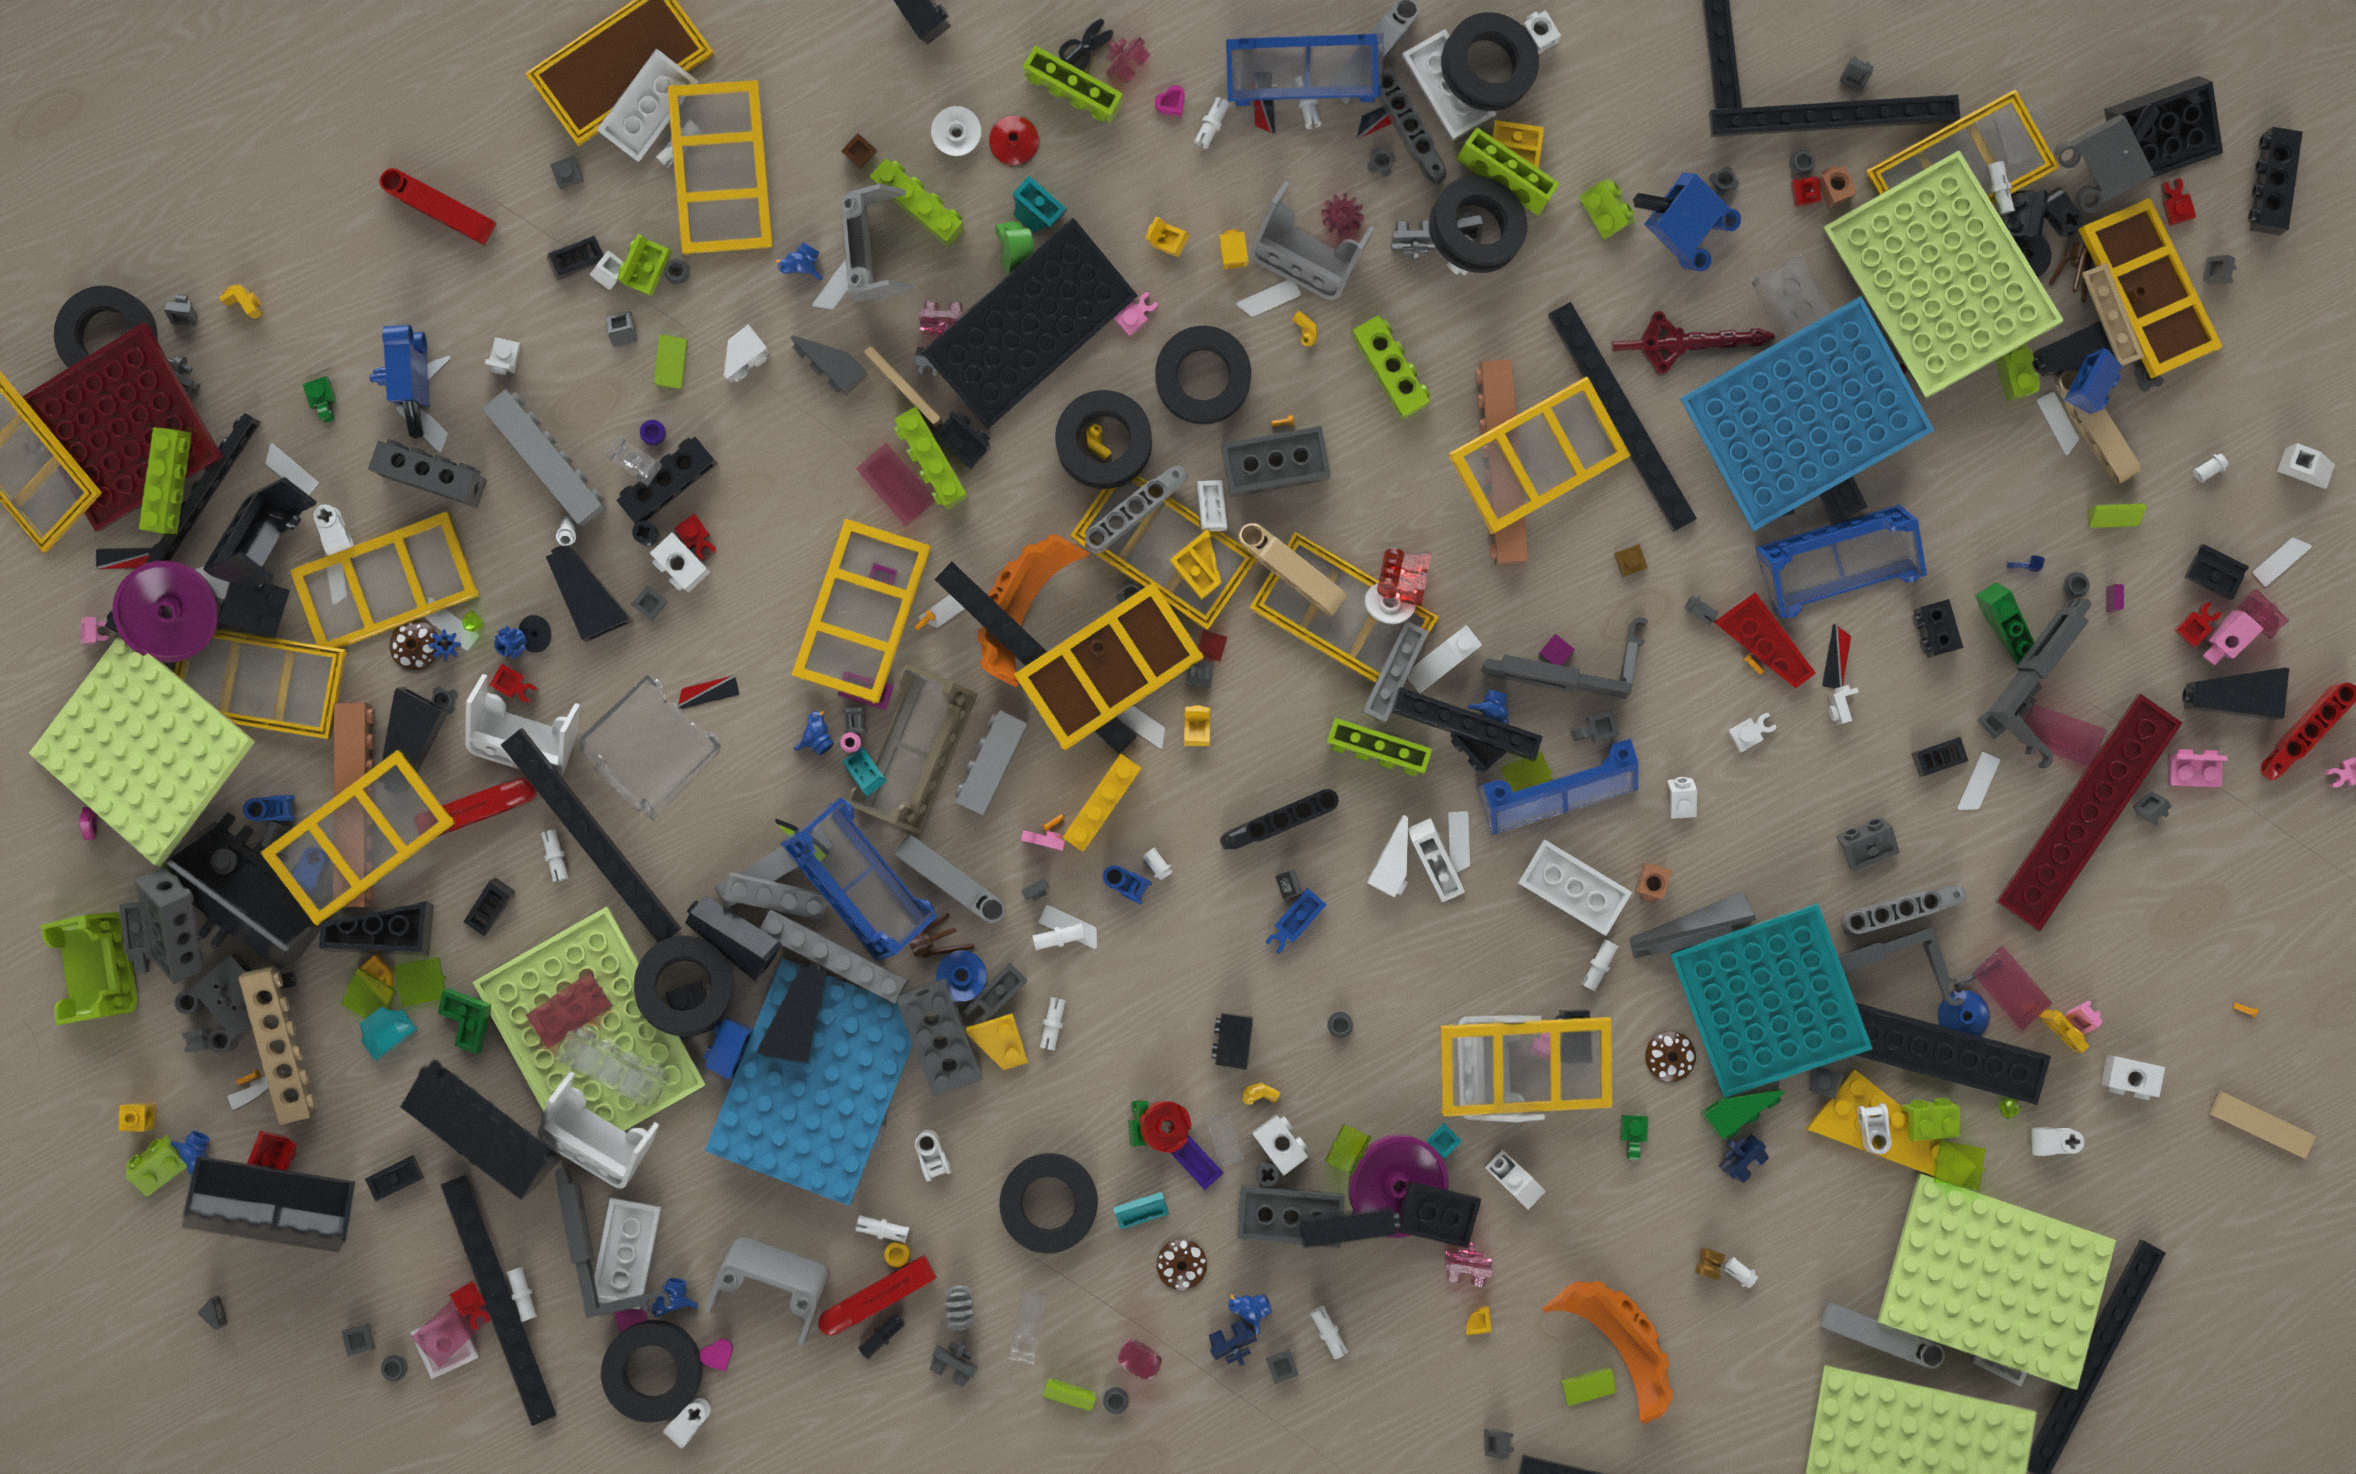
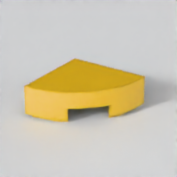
(1479, 1322)

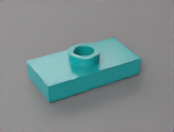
(864, 771)
(1141, 1210)

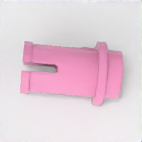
(844, 742)

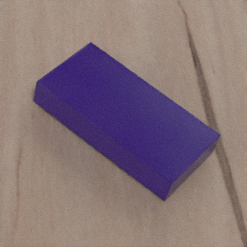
(1197, 1163)

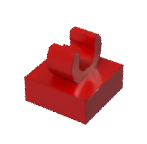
(1806, 191)

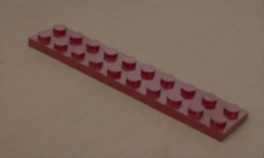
(2089, 812)

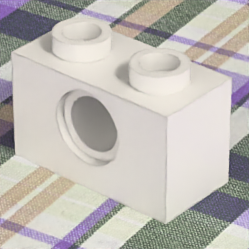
(672, 549)
(2148, 1077)
(1283, 1159)

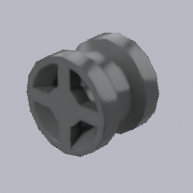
(196, 1040)

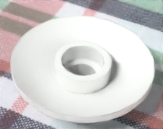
(954, 119)
(1379, 607)

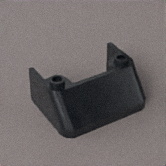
(255, 532)

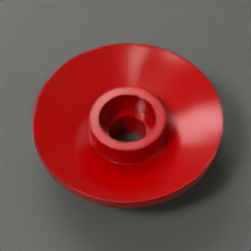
(1013, 152)

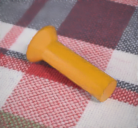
(1752, 662)
(1052, 823)
(2253, 1012)
(256, 1074)

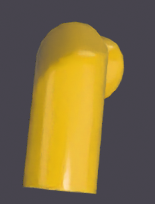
(1308, 329)
(1094, 442)
(1258, 1091)

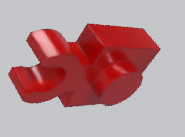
(2177, 206)
(694, 534)
(2195, 627)
(510, 682)
(467, 1301)

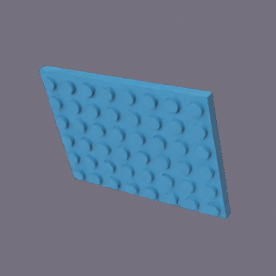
(1806, 413)
(819, 1118)

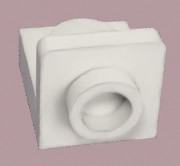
(503, 356)

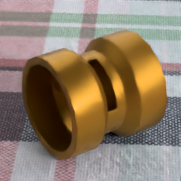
(1710, 1263)

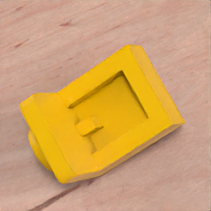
(1166, 237)
(247, 300)
(1197, 726)

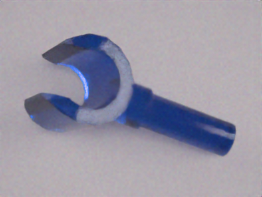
(2035, 564)

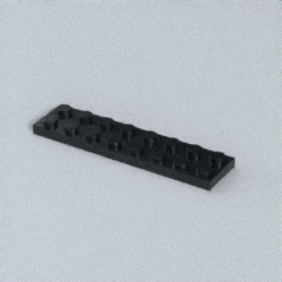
(1954, 1055)

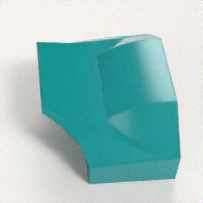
(1036, 206)
(385, 1031)

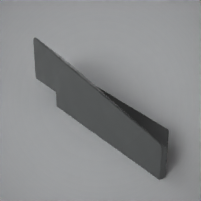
(1694, 927)

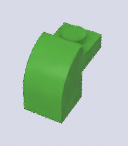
(1016, 244)

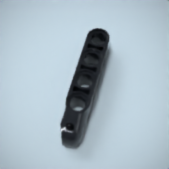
(1243, 834)

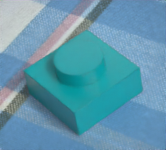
(1443, 1140)

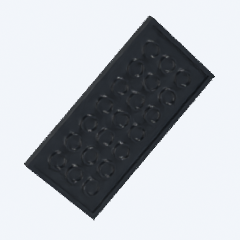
(1029, 323)

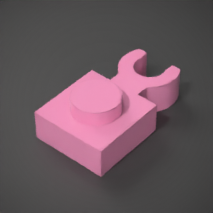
(1133, 316)
(2347, 773)
(1051, 839)

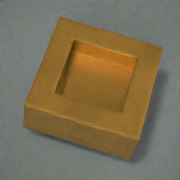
(1630, 560)

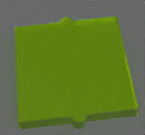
(1527, 773)
(420, 981)
(367, 994)
(1348, 1149)
(1959, 1165)

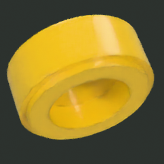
(897, 1254)

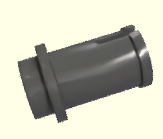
(1701, 610)

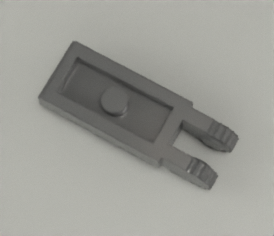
(996, 993)

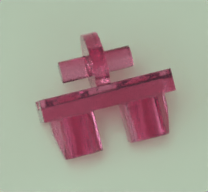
(1134, 50)
(936, 320)
(2263, 612)
(1468, 1262)

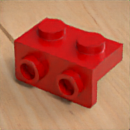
(273, 1151)

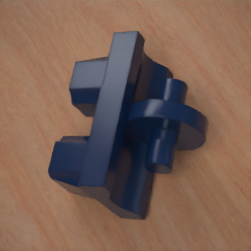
(1742, 1155)
(1242, 1338)

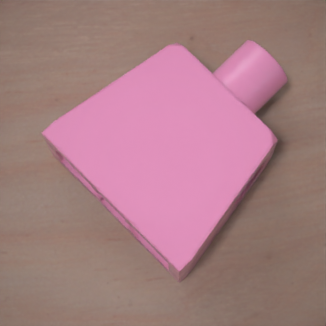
(2239, 630)

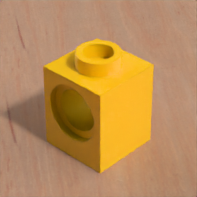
(1233, 249)
(137, 1116)

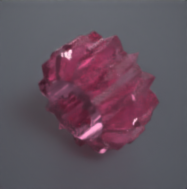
(1345, 206)
(1139, 1359)

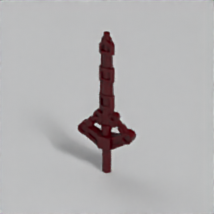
(1678, 342)

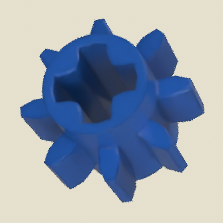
(438, 641)
(510, 642)

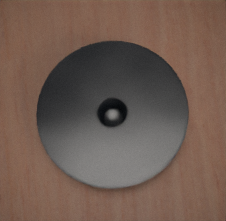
(537, 633)

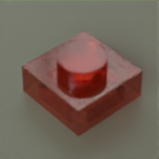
(1212, 645)

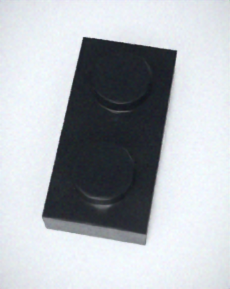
(394, 1178)

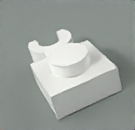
(1748, 734)

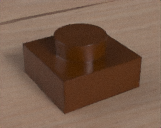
(859, 151)

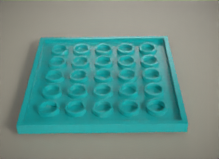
(1771, 1000)

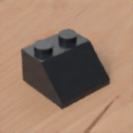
(255, 608)
(1232, 1041)

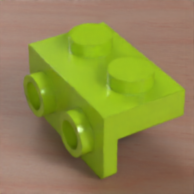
(1607, 208)
(643, 265)
(1932, 1119)
(154, 1166)

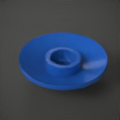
(959, 962)
(1951, 1015)

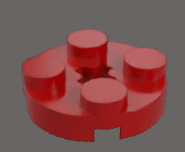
(1178, 1130)

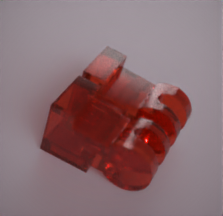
(1404, 575)

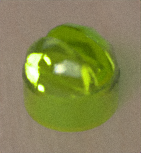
(472, 622)
(2009, 1108)

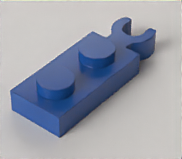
(1297, 918)

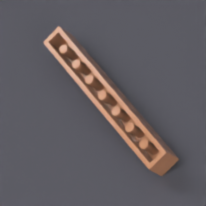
(1498, 406)
(353, 758)

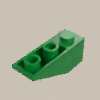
(2006, 620)
(1732, 1112)

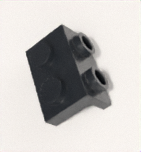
(962, 440)
(1480, 755)

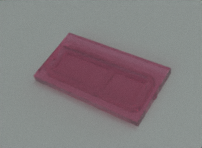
(896, 484)
(2065, 734)
(2012, 988)
(569, 1010)
(446, 1333)

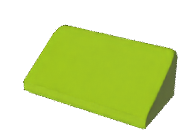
(670, 362)
(2116, 515)
(1589, 1386)
(1069, 1394)

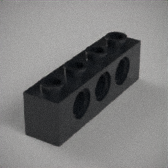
(2287, 145)
(680, 480)

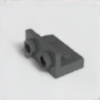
(1868, 843)

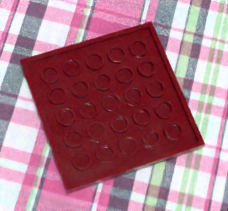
(107, 416)

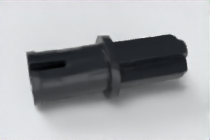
(881, 1336)

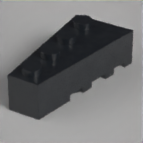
(390, 931)

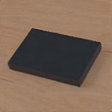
(1438, 1214)

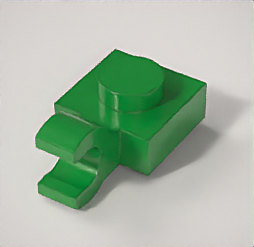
(320, 396)
(1138, 1108)
(1634, 1130)

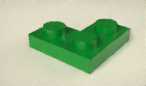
(470, 1014)

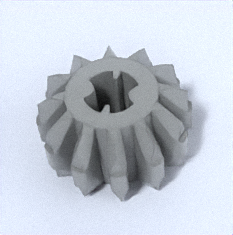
(959, 1307)

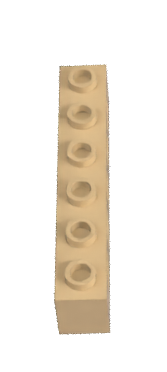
(286, 1108)

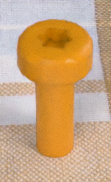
(1289, 421)
(929, 616)

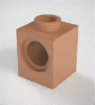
(1832, 196)
(1661, 874)

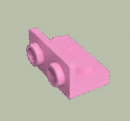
(2195, 770)

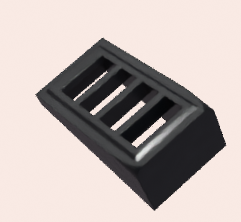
(579, 265)
(1921, 764)
(501, 889)

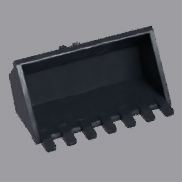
(246, 902)
(479, 1130)
(268, 1204)

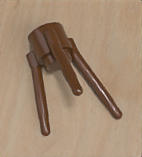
(2080, 259)
(923, 942)

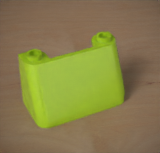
(95, 967)

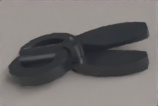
(1089, 43)

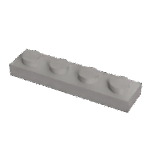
(1395, 671)
(774, 896)

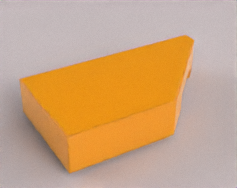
(379, 968)

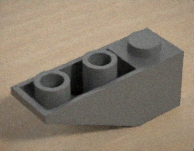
(836, 364)

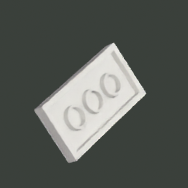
(1425, 66)
(644, 106)
(1574, 887)
(626, 1249)

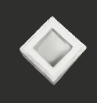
(607, 270)

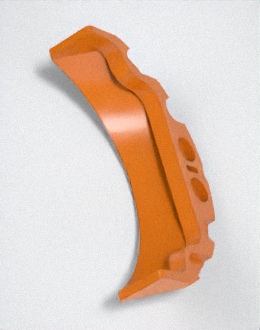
(1016, 590)
(1631, 1335)

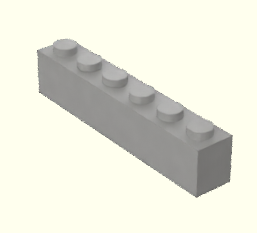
(544, 458)
(834, 956)

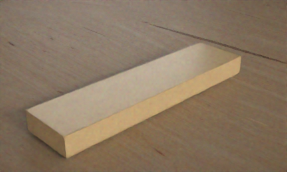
(2113, 314)
(910, 394)
(2262, 1125)

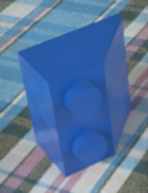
(2094, 381)
(728, 1047)

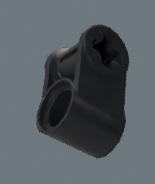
(2061, 210)

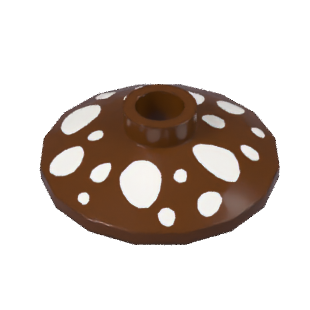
(421, 655)
(1658, 1051)
(1178, 1251)

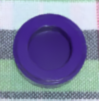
(652, 432)

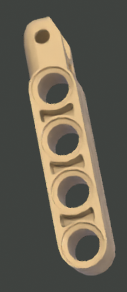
(2101, 436)
(1292, 568)

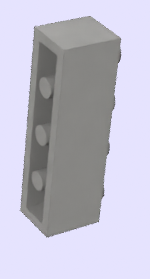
(992, 762)

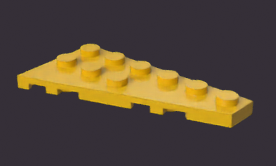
(1840, 1122)

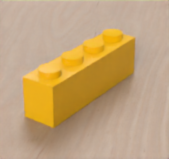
(1102, 803)

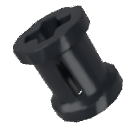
(653, 533)

